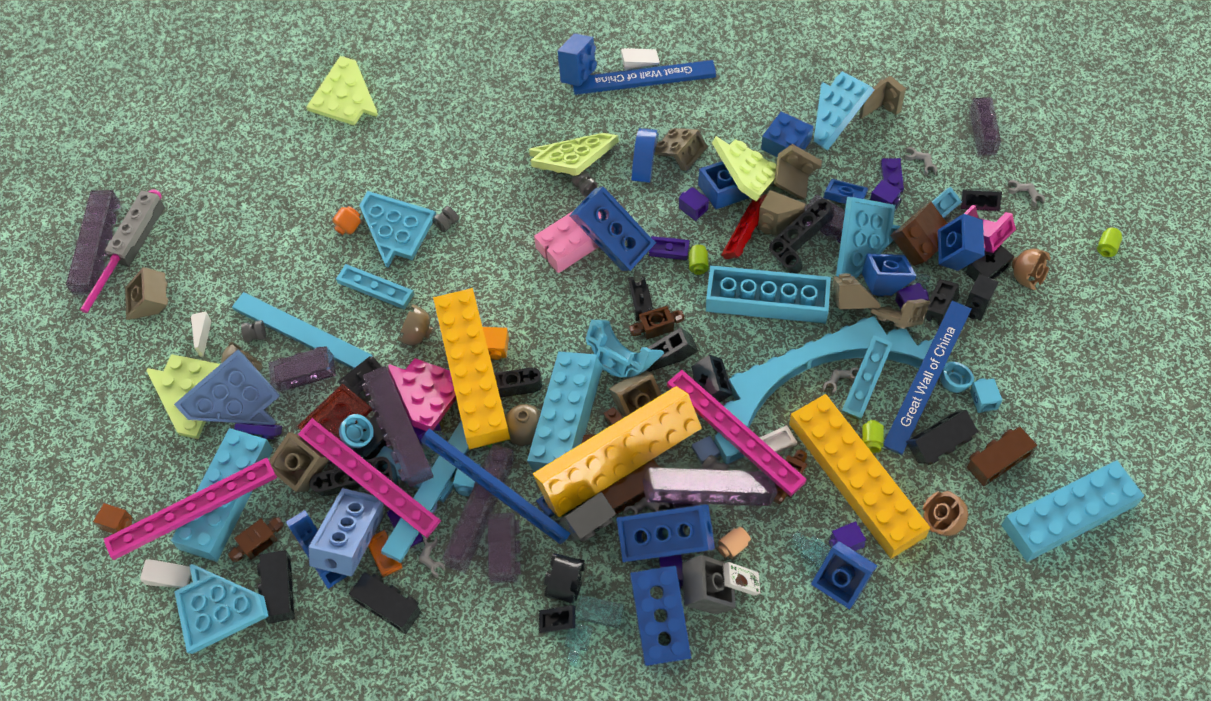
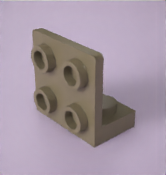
(887, 93)
(684, 145)
(794, 170)
(911, 314)

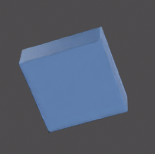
(705, 448)

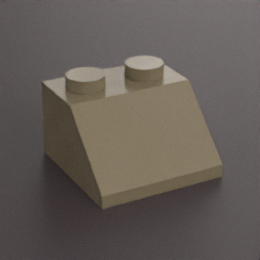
(778, 213)
(146, 294)
(851, 294)
(634, 392)
(297, 462)

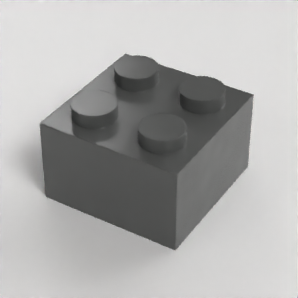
(587, 517)
(705, 586)

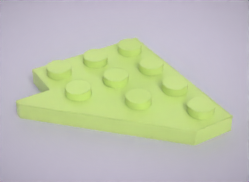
(343, 94)
(572, 155)
(747, 167)
(174, 382)

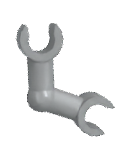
(926, 157)
(1030, 188)
(836, 374)
(642, 504)
(425, 559)

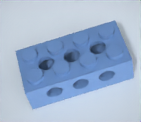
(327, 548)

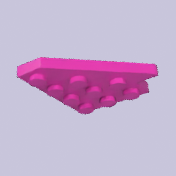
(424, 392)

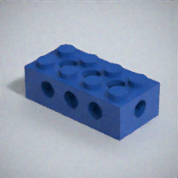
(624, 229)
(656, 545)
(671, 604)

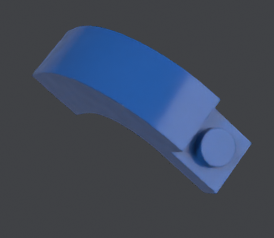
(644, 154)
(304, 532)

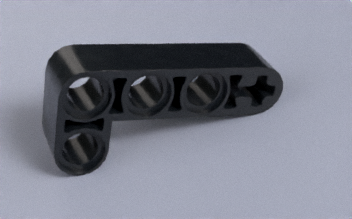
(804, 234)
(519, 388)
(334, 475)

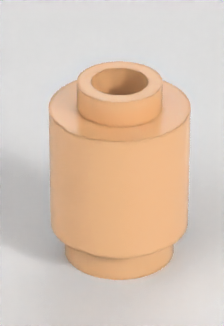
(733, 542)

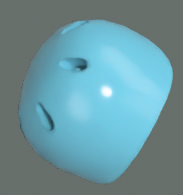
(953, 380)
(354, 432)

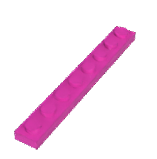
(739, 435)
(370, 478)
(189, 509)

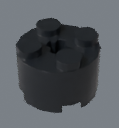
(564, 579)

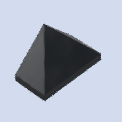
(982, 198)
(557, 619)

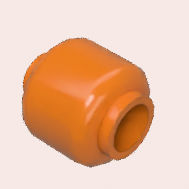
(346, 220)

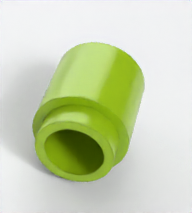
(1109, 242)
(698, 259)
(873, 435)

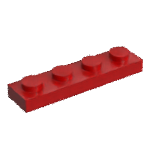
(743, 230)

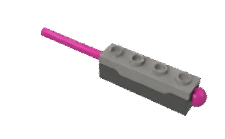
(129, 238)

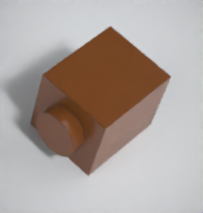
(112, 519)

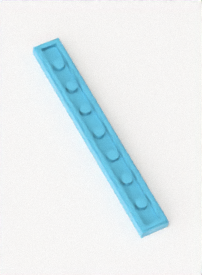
(299, 330)
(427, 496)

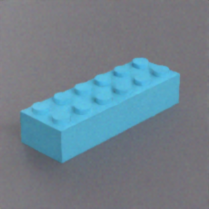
(768, 294)
(565, 407)
(1072, 510)
(210, 532)

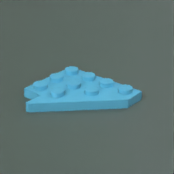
(838, 107)
(395, 225)
(864, 232)
(215, 609)

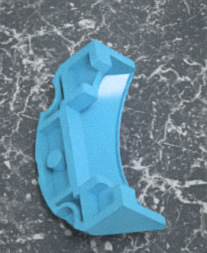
(614, 356)

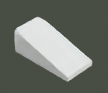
(639, 58)
(200, 327)
(165, 574)

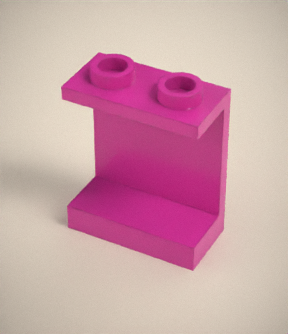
(995, 232)

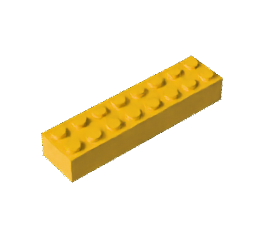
(471, 369)
(617, 451)
(859, 476)

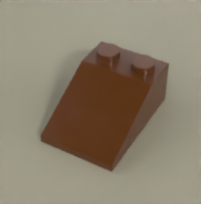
(919, 234)

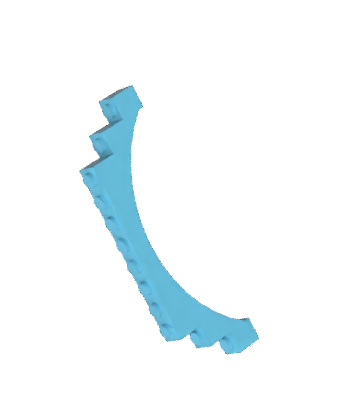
(761, 381)

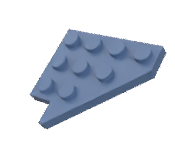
(230, 394)

